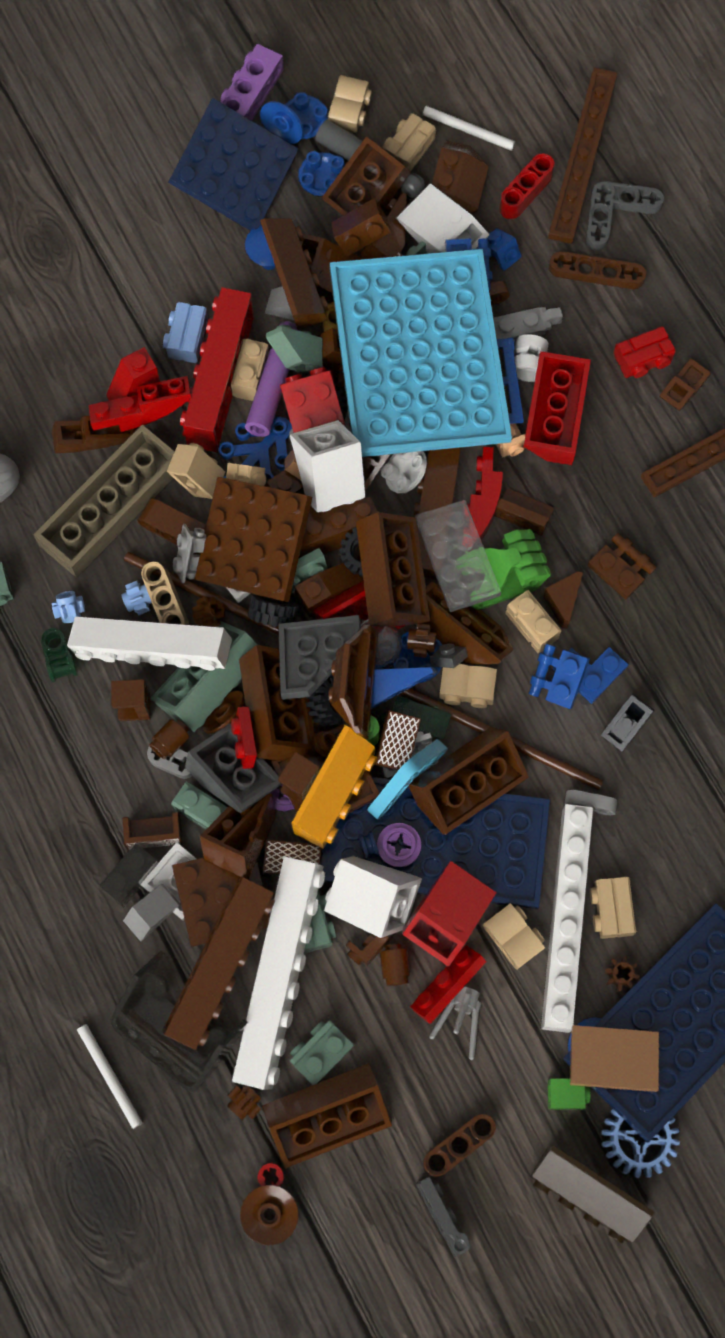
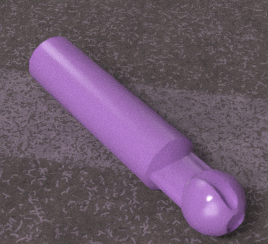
(267, 394)

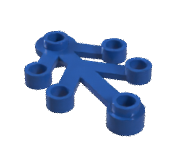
(259, 451)

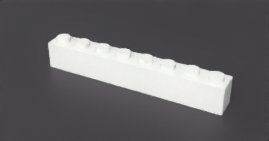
(567, 919)
(278, 974)

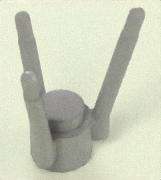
(464, 1002)

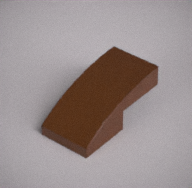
(685, 384)

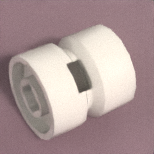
(527, 356)

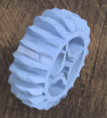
(638, 1151)

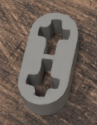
(169, 765)
(601, 804)

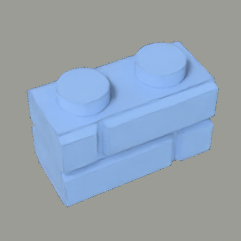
(186, 332)

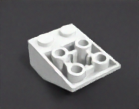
(437, 218)

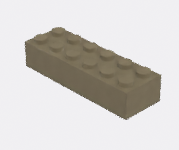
(107, 502)

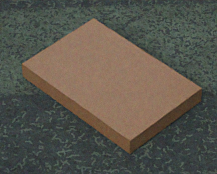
(614, 1058)

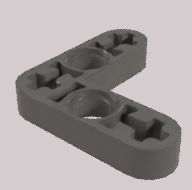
(614, 201)

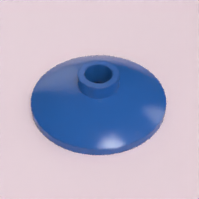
(282, 122)

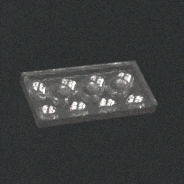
(457, 556)

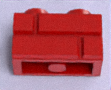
(644, 353)

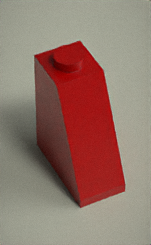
(133, 371)

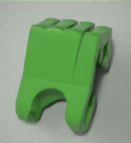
(516, 566)

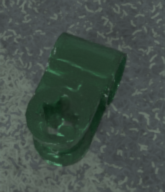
(59, 659)

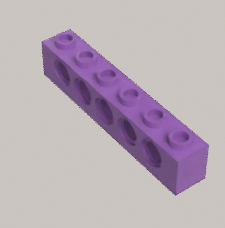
(259, 61)

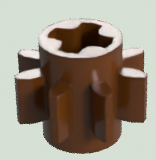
(208, 612)
(421, 640)
(621, 966)
(244, 1102)

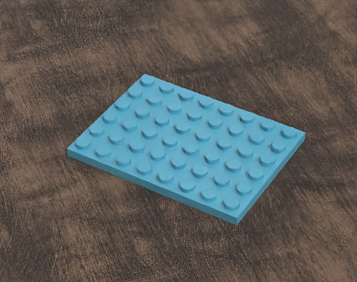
(419, 352)

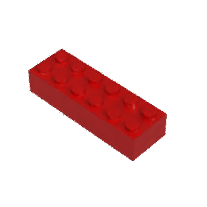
(212, 390)

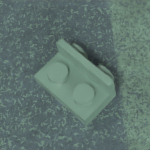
(321, 1052)

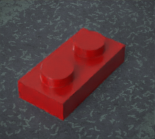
(245, 747)

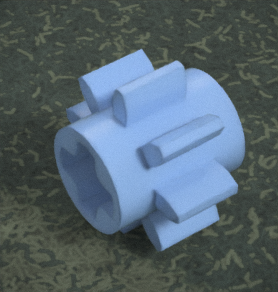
(136, 598)
(68, 606)

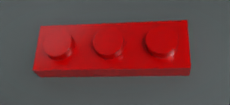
(448, 984)

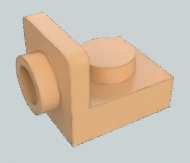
(515, 446)

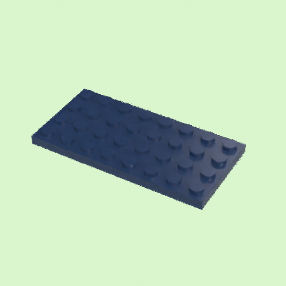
(496, 845)
(686, 1005)

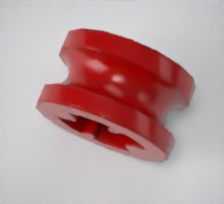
(279, 1173)

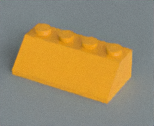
(333, 788)

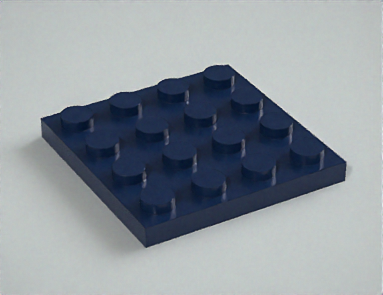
(233, 165)

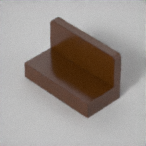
(524, 511)

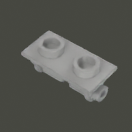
(188, 543)

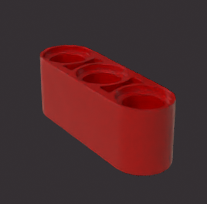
(530, 176)

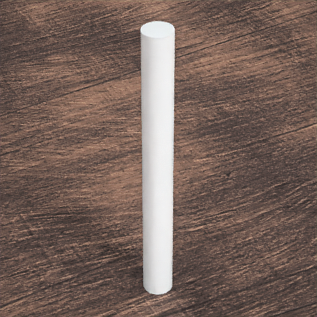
(469, 128)
(109, 1076)

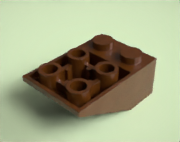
(321, 254)

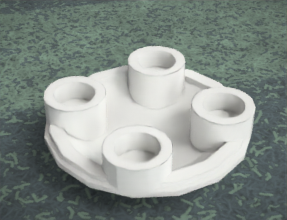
(404, 471)

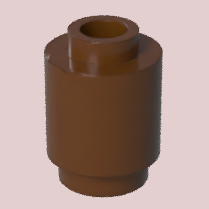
(169, 738)
(395, 965)

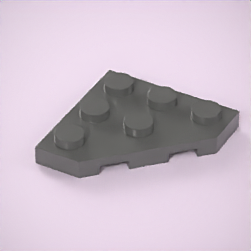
(308, 652)

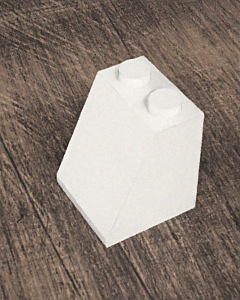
(329, 465)
(371, 896)

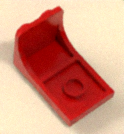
(312, 400)

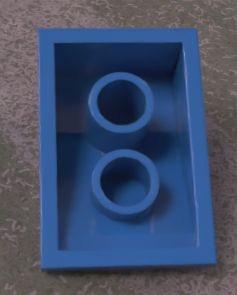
(392, 682)

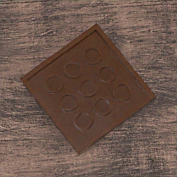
(253, 538)

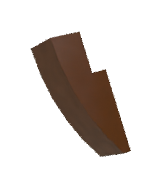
(79, 436)

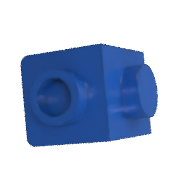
(503, 248)

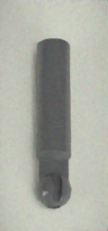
(345, 145)

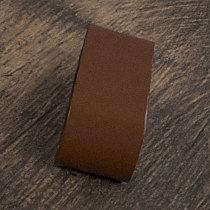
(166, 521)
(472, 1139)

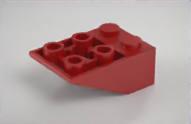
(448, 913)

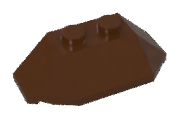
(461, 175)
(467, 628)
(355, 680)

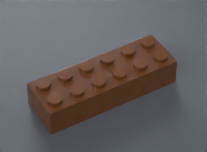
(218, 962)

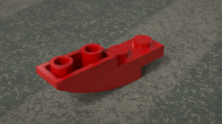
(147, 406)
(487, 493)

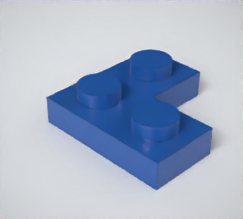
(600, 674)

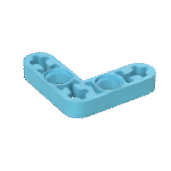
(406, 774)

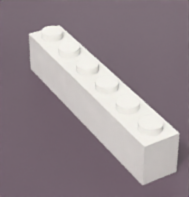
(150, 643)

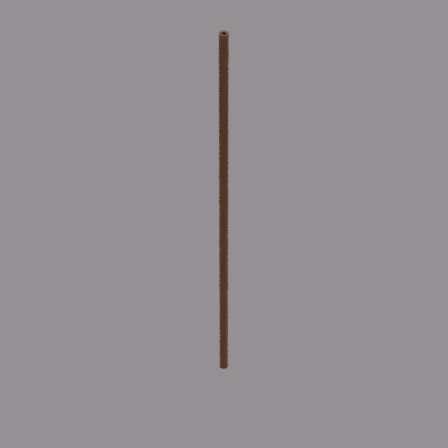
(412, 694)

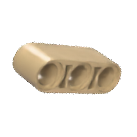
(159, 588)

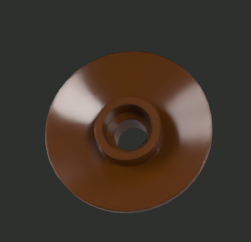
(222, 715)
(265, 1230)

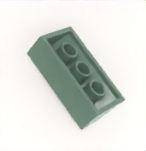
(195, 692)

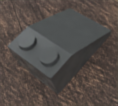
(221, 773)

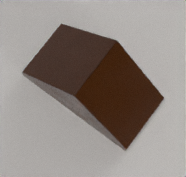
(562, 597)

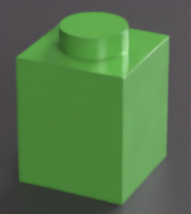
(566, 1096)

